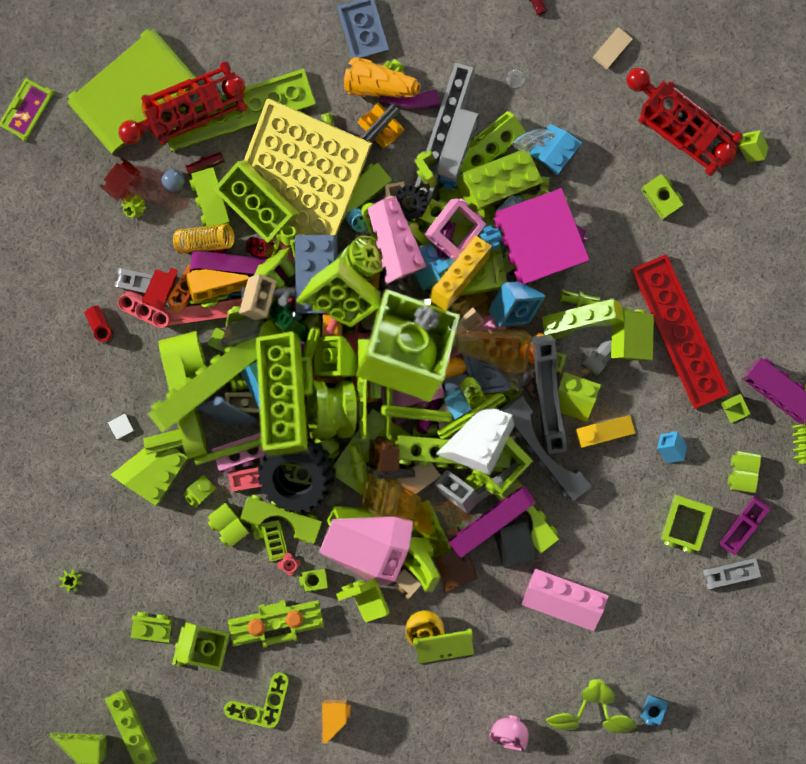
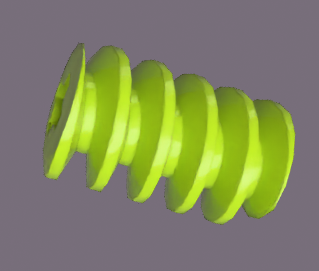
(801, 443)

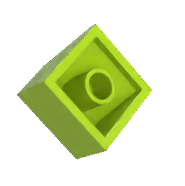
(334, 357)
(577, 396)

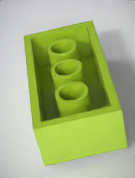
(499, 180)
(255, 200)

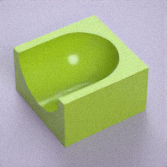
(405, 353)

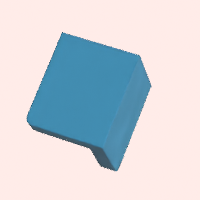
(672, 447)

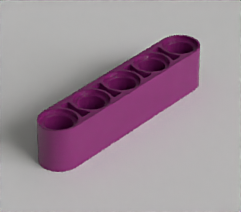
(228, 263)
(491, 521)

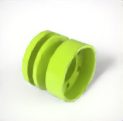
(363, 256)

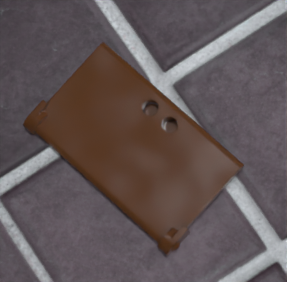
(453, 568)

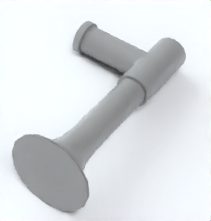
(282, 294)

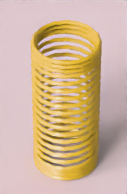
(220, 232)

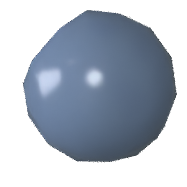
(173, 180)

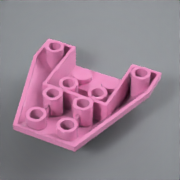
(369, 546)

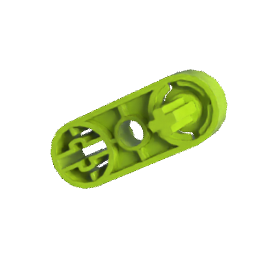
(181, 359)

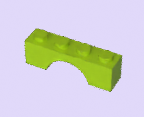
(597, 314)
(304, 527)
(541, 533)

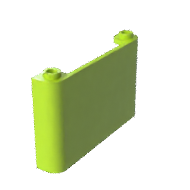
(118, 89)

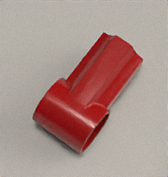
(98, 323)

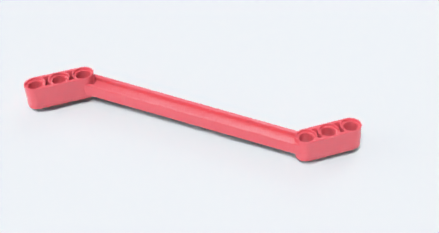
(191, 313)

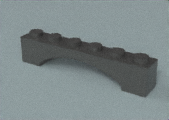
(546, 378)
(572, 483)

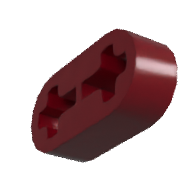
(259, 247)

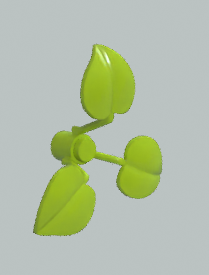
(596, 693)

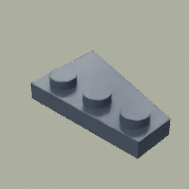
(488, 377)

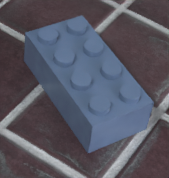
(312, 256)

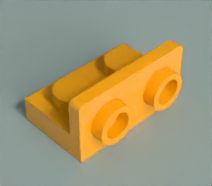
(388, 134)

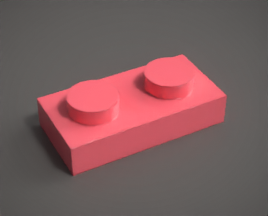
(244, 479)

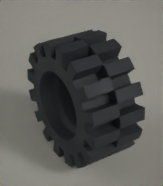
(420, 197)

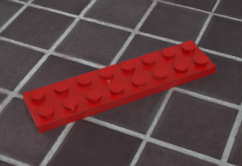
(680, 331)

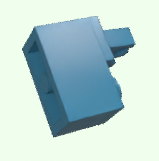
(435, 267)

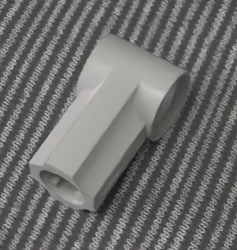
(598, 360)

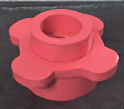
(289, 559)

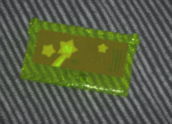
(424, 528)

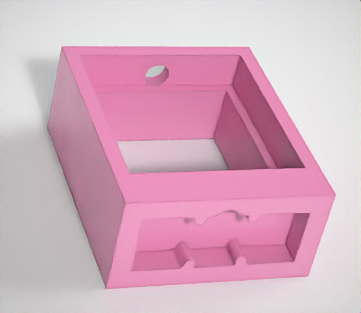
(441, 241)

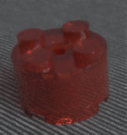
(121, 179)

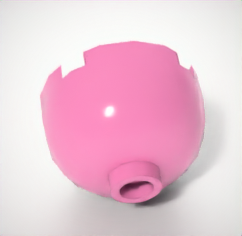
(511, 733)

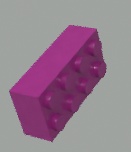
(778, 388)

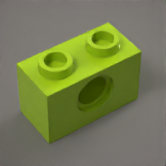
(652, 190)

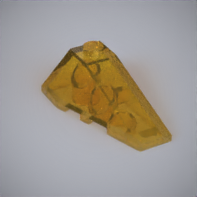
(497, 347)

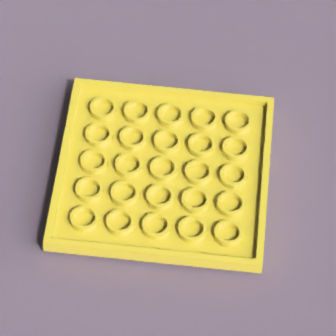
(307, 165)

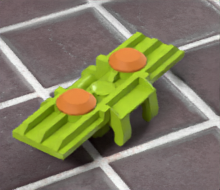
(272, 617)

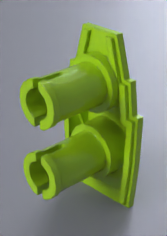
(268, 267)

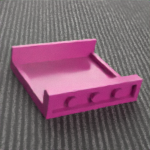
(540, 237)

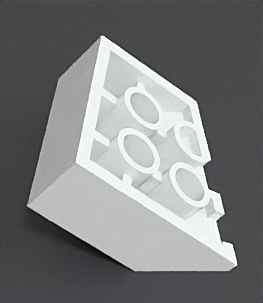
(480, 440)

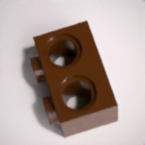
(384, 454)

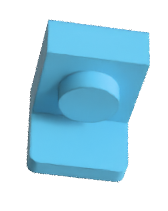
(456, 403)

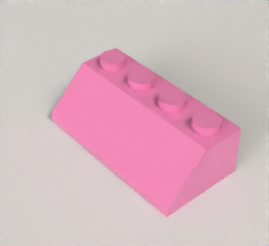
(564, 600)

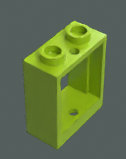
(519, 456)
(672, 542)

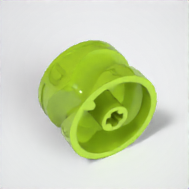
(332, 410)

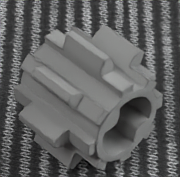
(426, 317)

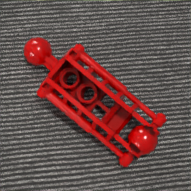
(232, 86)
(653, 108)

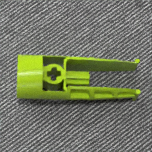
(375, 392)

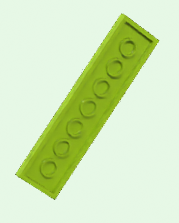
(287, 89)

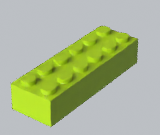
(281, 394)

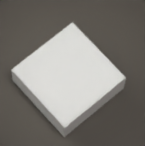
(121, 426)

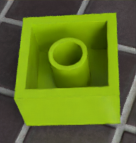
(203, 646)

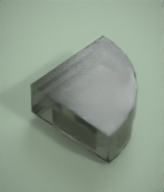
(616, 759)

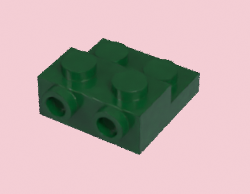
(288, 319)

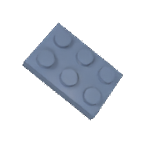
(362, 28)

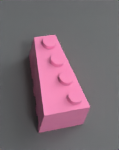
(395, 240)

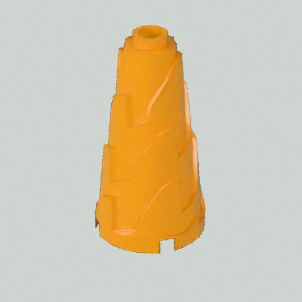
(376, 80)

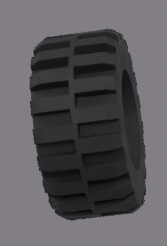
(292, 496)

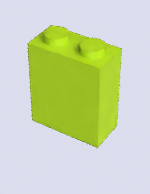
(633, 337)

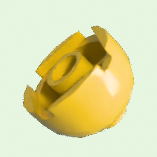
(423, 625)

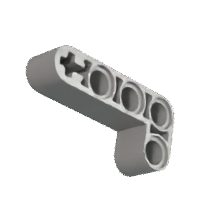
(458, 143)

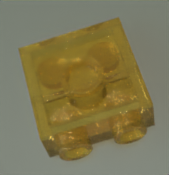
(381, 496)

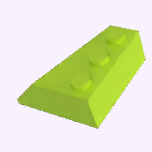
(341, 293)
(152, 474)
(82, 747)

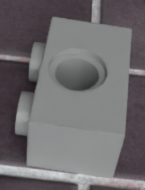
(457, 491)

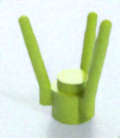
(287, 236)

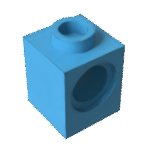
(650, 702)

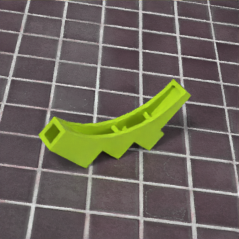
(419, 553)

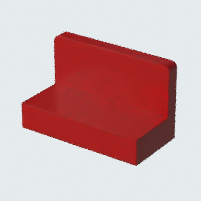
(160, 288)

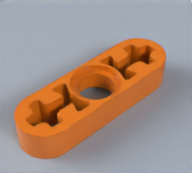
(185, 295)

